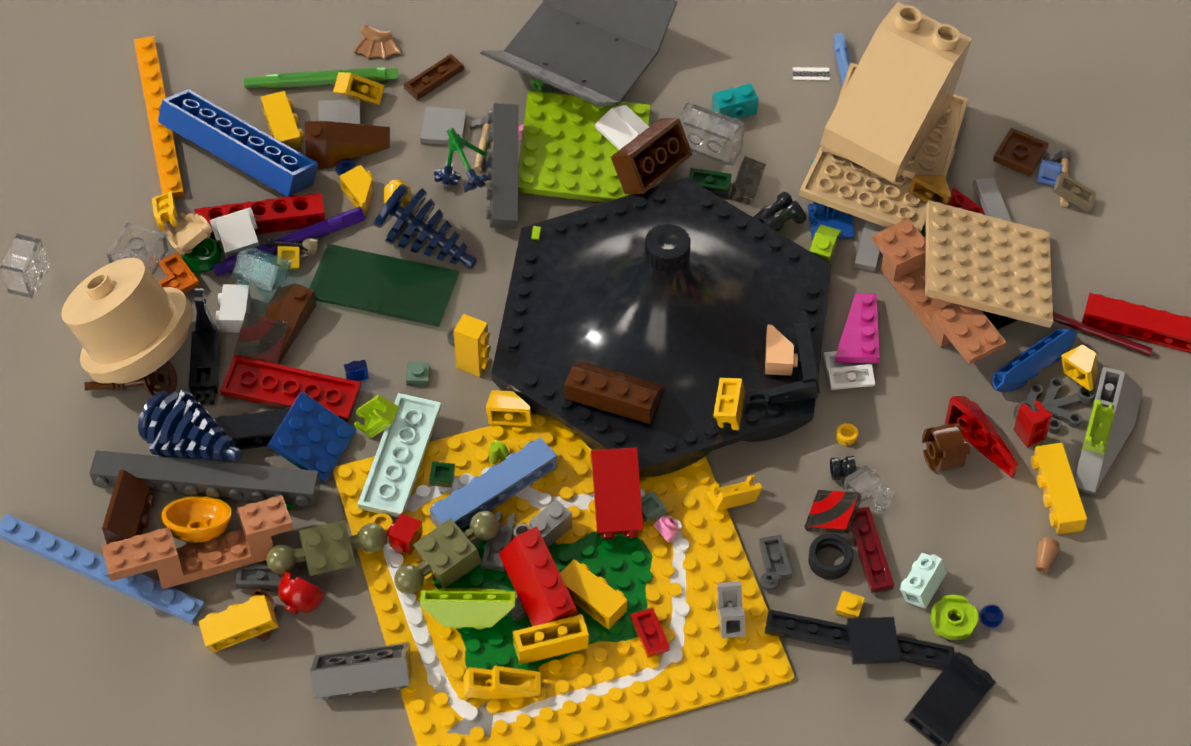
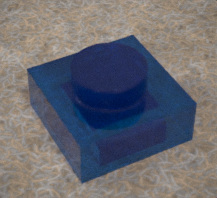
(356, 370)

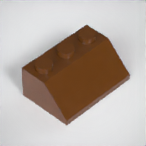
(127, 508)

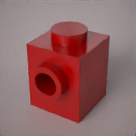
(404, 533)

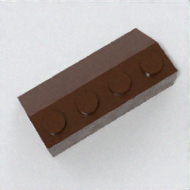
(613, 391)

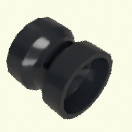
(842, 467)

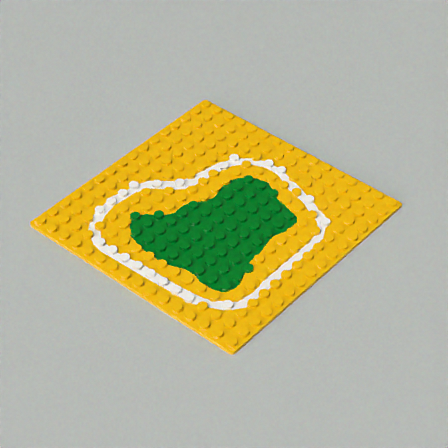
(612, 680)

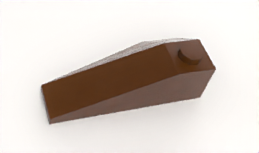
(336, 141)
(291, 305)

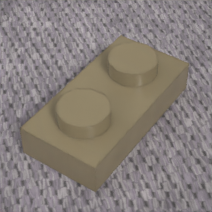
(1074, 192)

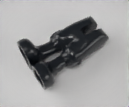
(790, 208)

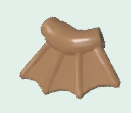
(376, 43)

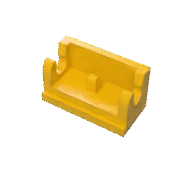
(729, 402)
(734, 494)

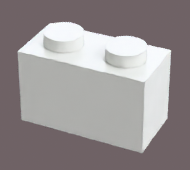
(233, 304)

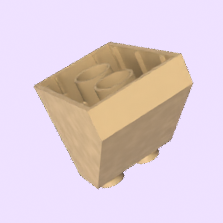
(897, 91)

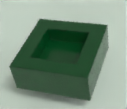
(442, 474)

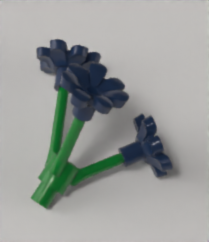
(447, 173)

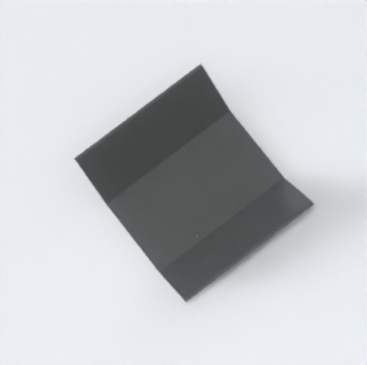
(589, 45)

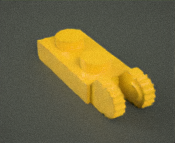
(164, 210)

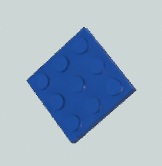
(312, 437)

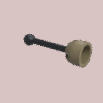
(308, 246)

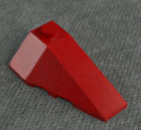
(980, 433)

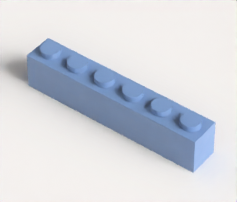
(496, 484)

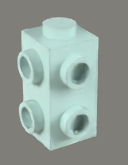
(923, 580)

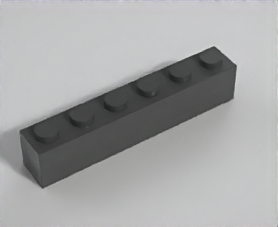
(503, 166)

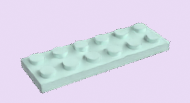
(399, 456)

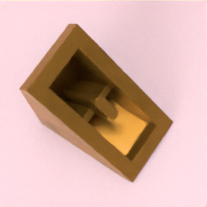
(930, 188)

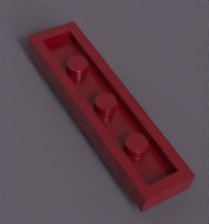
(871, 551)

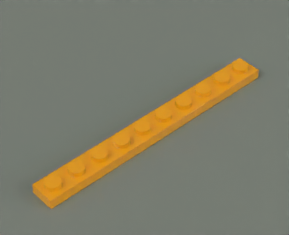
(161, 136)

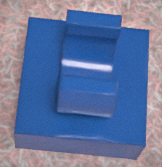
(1049, 172)

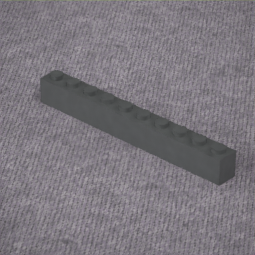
(209, 477)

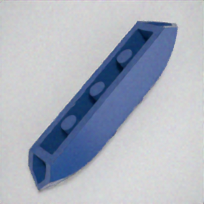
(1028, 364)

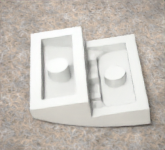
(847, 374)

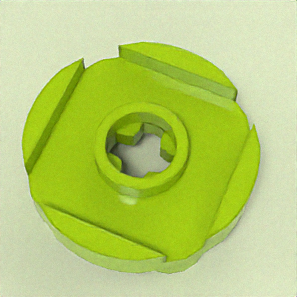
(951, 629)

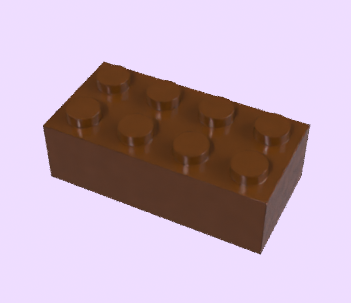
(651, 156)

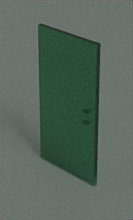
(383, 284)

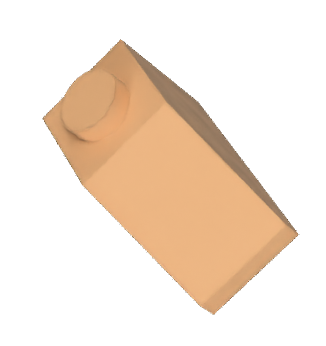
(779, 353)

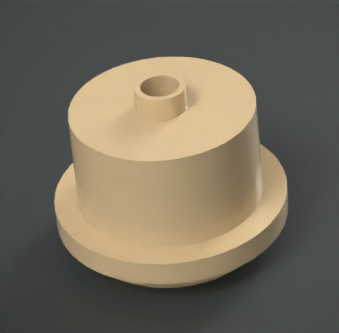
(126, 321)

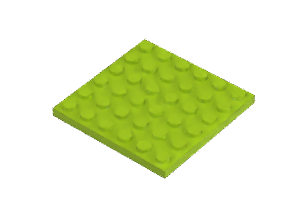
(564, 150)

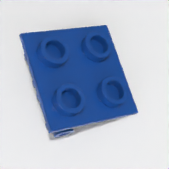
(827, 216)

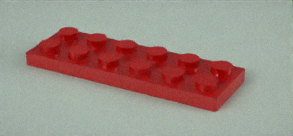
(281, 384)

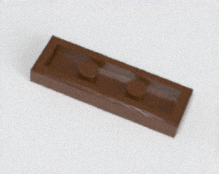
(433, 77)

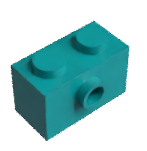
(736, 101)

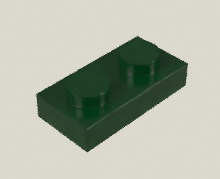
(711, 180)

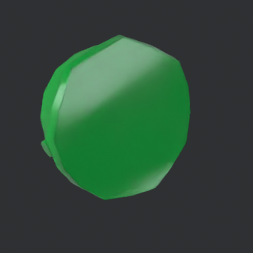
(203, 256)

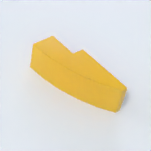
(501, 683)

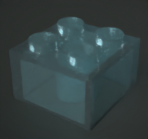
(261, 269)

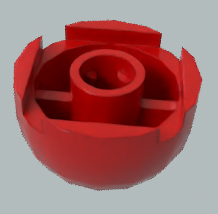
(299, 594)

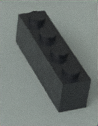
(252, 429)

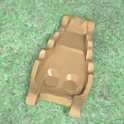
(188, 233)

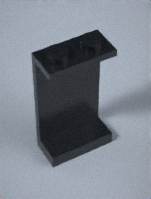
(950, 700)

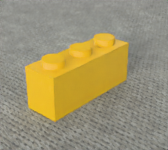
(281, 121)
(472, 345)
(594, 594)
(238, 623)
(551, 639)

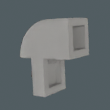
(730, 609)

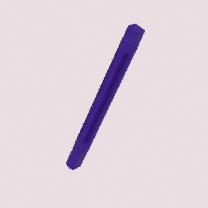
(314, 231)

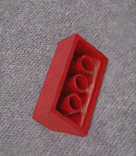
(537, 579)

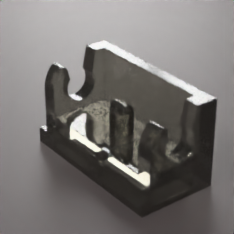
(747, 180)

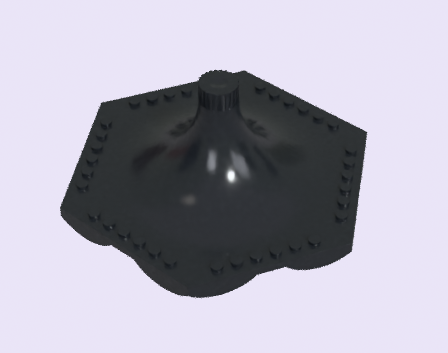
(664, 296)

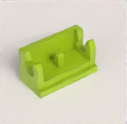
(378, 415)
(1099, 427)

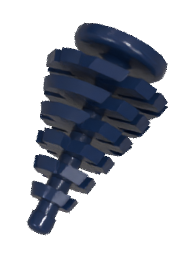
(417, 224)
(183, 429)

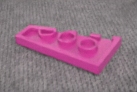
(860, 334)

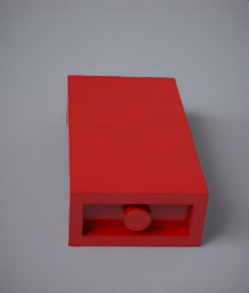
(617, 492)

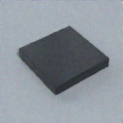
(873, 640)

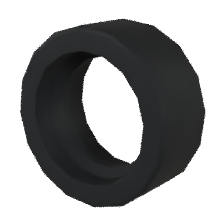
(827, 571)

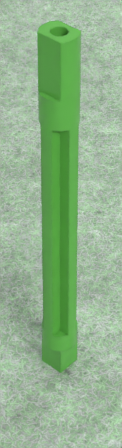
(317, 78)

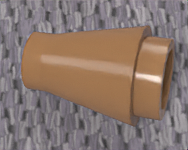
(1046, 553)

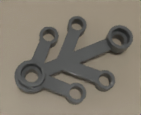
(1054, 406)

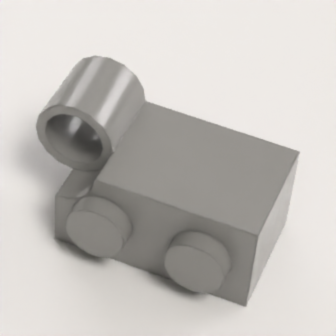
(551, 522)

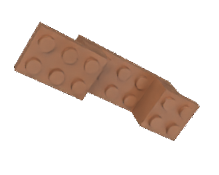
(945, 321)
(200, 558)

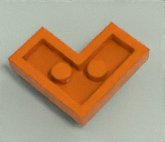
(177, 274)

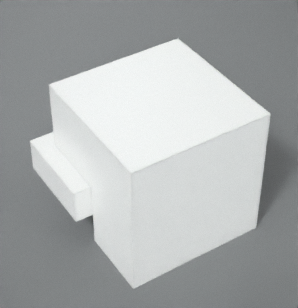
(236, 231)

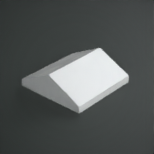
(620, 126)

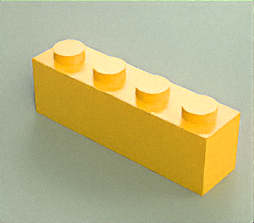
(1058, 488)

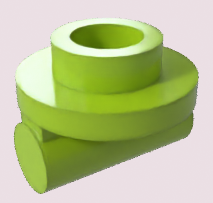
(497, 451)

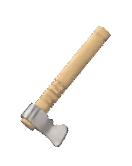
(483, 141)
(1062, 157)

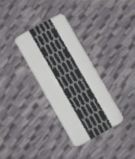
(810, 73)

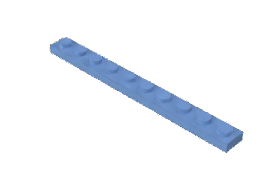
(94, 567)

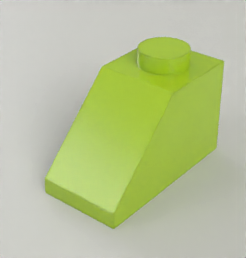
(825, 242)

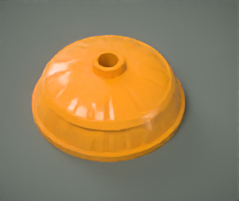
(196, 518)

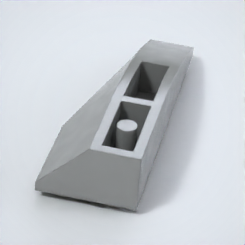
(1125, 394)

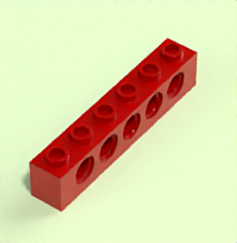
(274, 214)

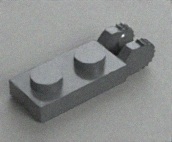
(491, 558)

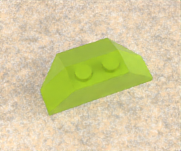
(467, 607)

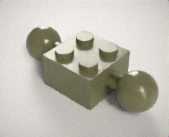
(326, 548)
(447, 553)

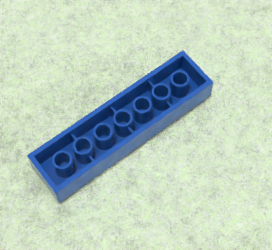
(237, 142)

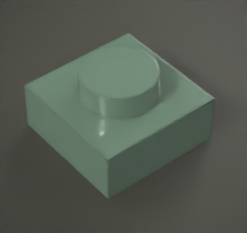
(417, 373)
(652, 506)

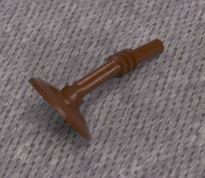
(149, 381)

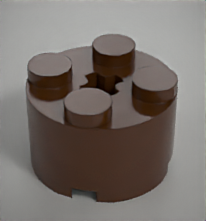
(945, 447)

